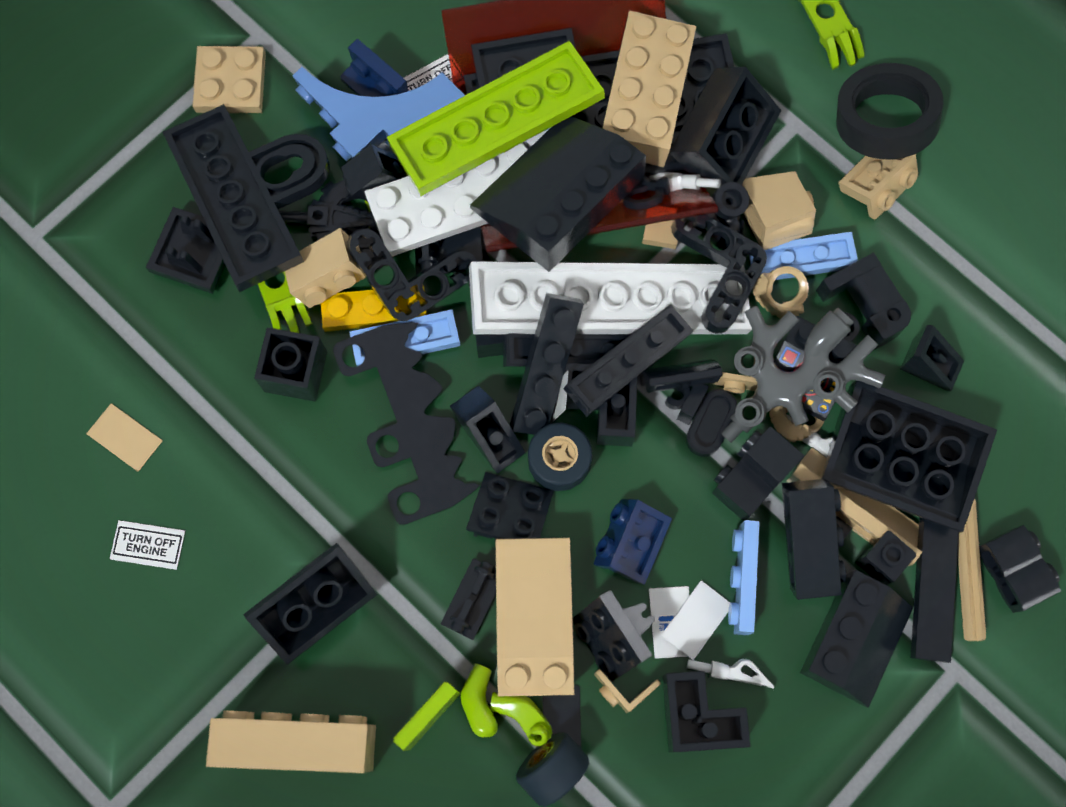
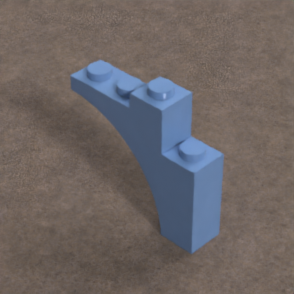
(372, 119)

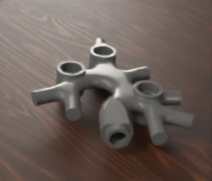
(788, 388)

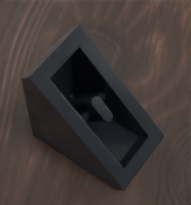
(933, 359)

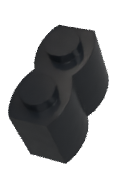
(1019, 569)

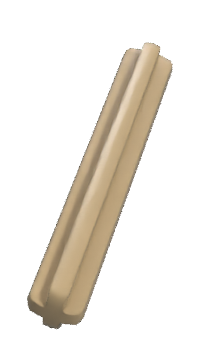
(971, 580)

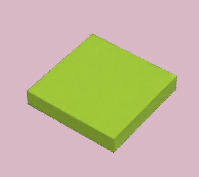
(426, 716)

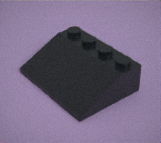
(561, 189)
(909, 455)

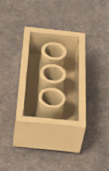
(649, 83)
(291, 745)

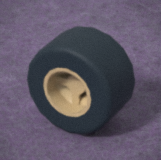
(563, 444)

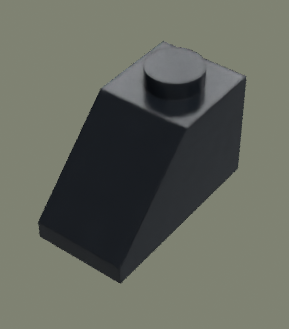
(371, 169)
(488, 428)

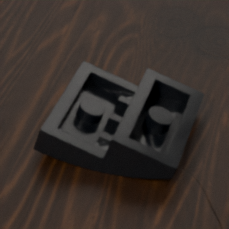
(681, 375)

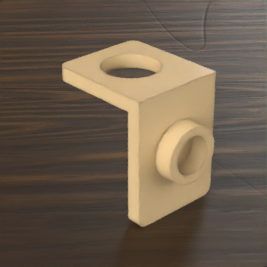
(737, 383)
(614, 697)

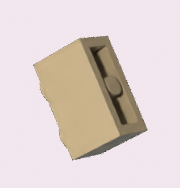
(325, 270)

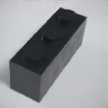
(813, 538)

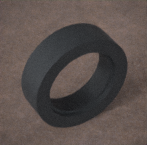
(894, 80)

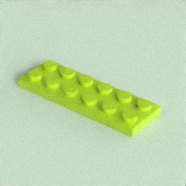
(495, 118)

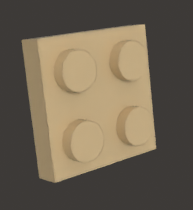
(229, 78)

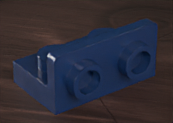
(370, 74)
(632, 540)

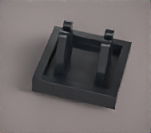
(187, 252)
(614, 634)

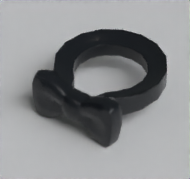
(661, 187)

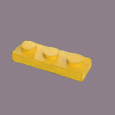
(360, 310)

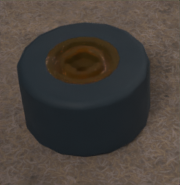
(552, 769)

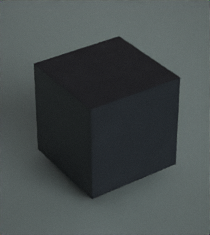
(291, 364)

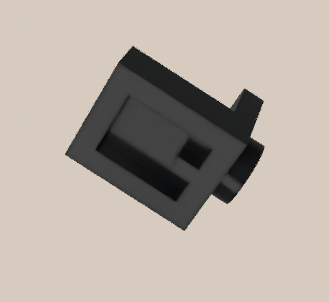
(886, 558)

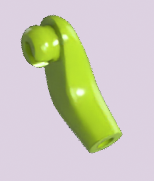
(475, 703)
(526, 714)

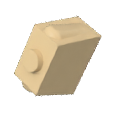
(778, 209)

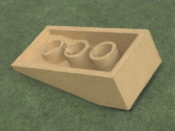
(534, 617)

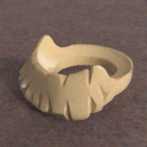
(763, 289)
(788, 428)

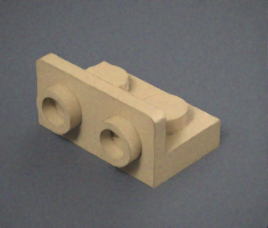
(879, 182)

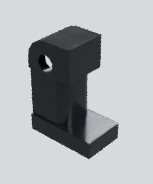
(874, 295)

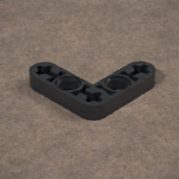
(732, 258)
(399, 285)

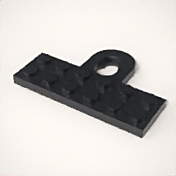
(237, 200)

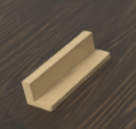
(866, 516)

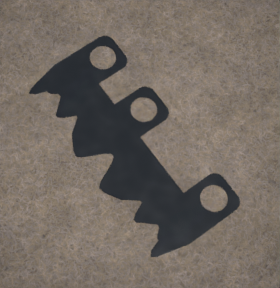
(418, 435)

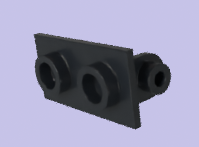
(471, 599)

